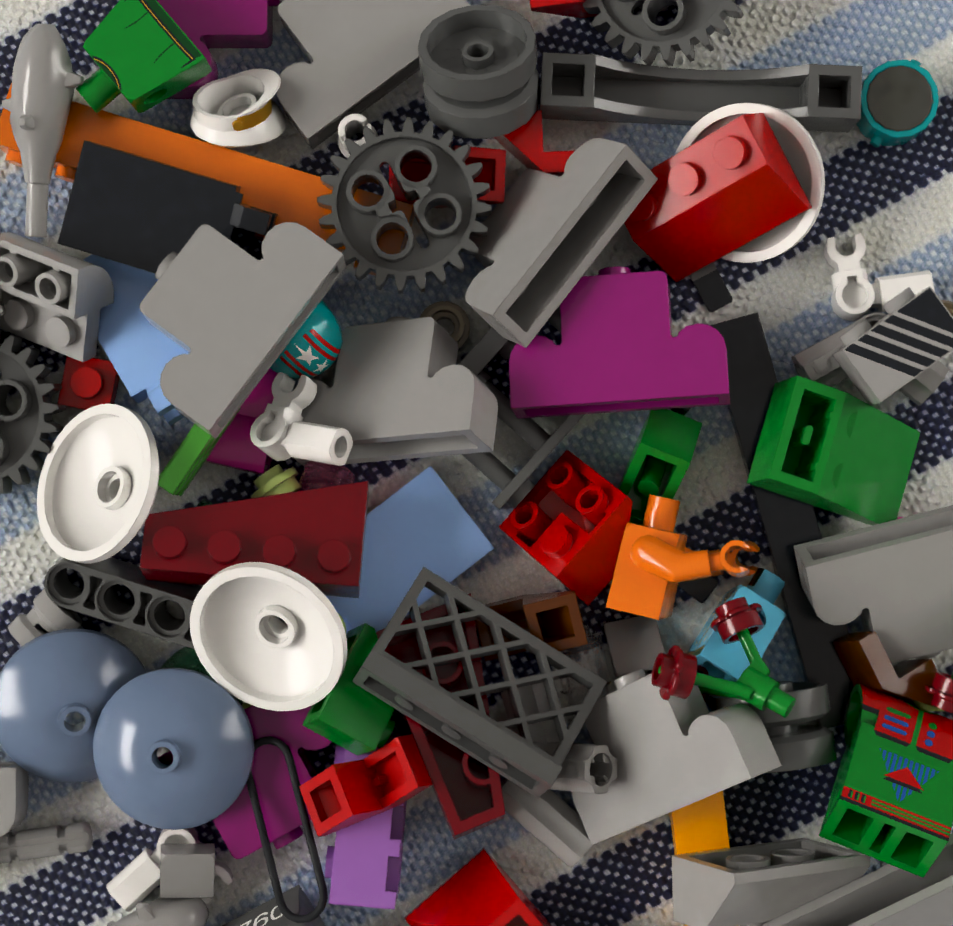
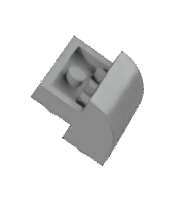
(52, 296)

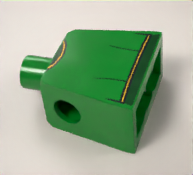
(140, 56)

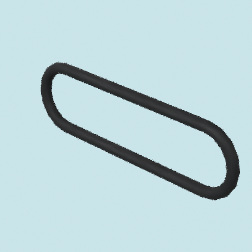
(307, 831)

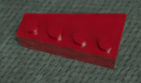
(304, 531)
(463, 786)

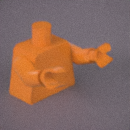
(657, 559)

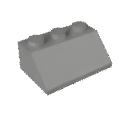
(758, 880)

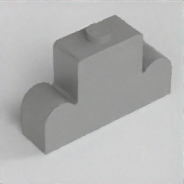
(355, 56)
(552, 234)
(234, 314)
(404, 394)
(891, 576)
(667, 754)
(884, 899)

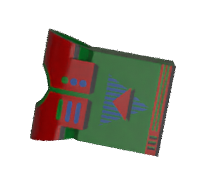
(893, 782)

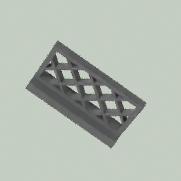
(468, 725)

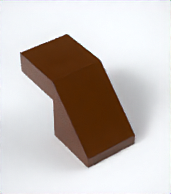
(548, 616)
(870, 666)

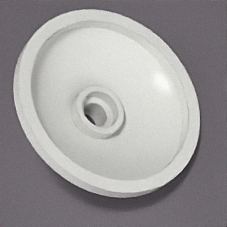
(804, 160)
(98, 483)
(257, 653)

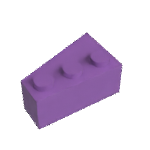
(367, 854)

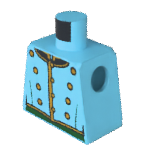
(730, 660)

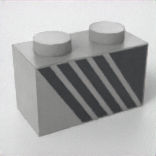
(898, 346)

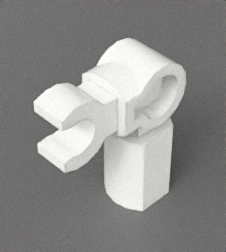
(851, 288)
(285, 435)
(143, 873)

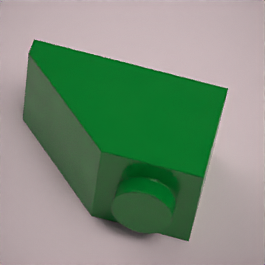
(659, 459)
(350, 713)

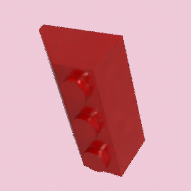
(716, 197)

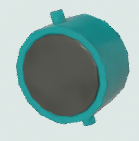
(897, 102)

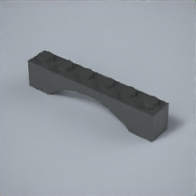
(627, 92)

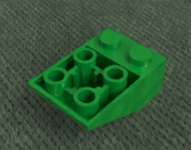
(833, 452)

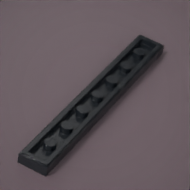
(782, 519)

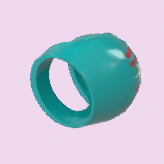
(313, 346)

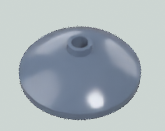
(45, 683)
(197, 724)

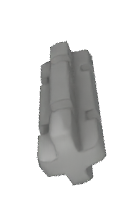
(46, 842)

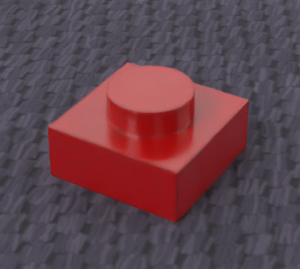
(88, 383)

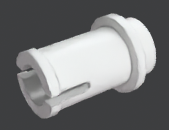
(350, 126)

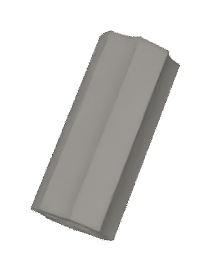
(549, 821)

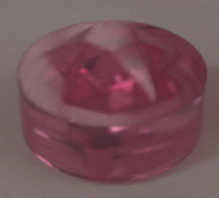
(322, 475)

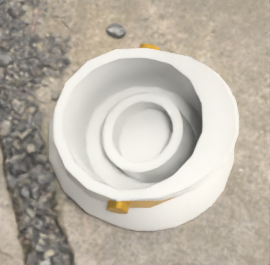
(238, 110)

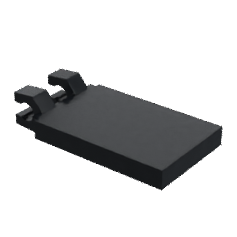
(147, 209)

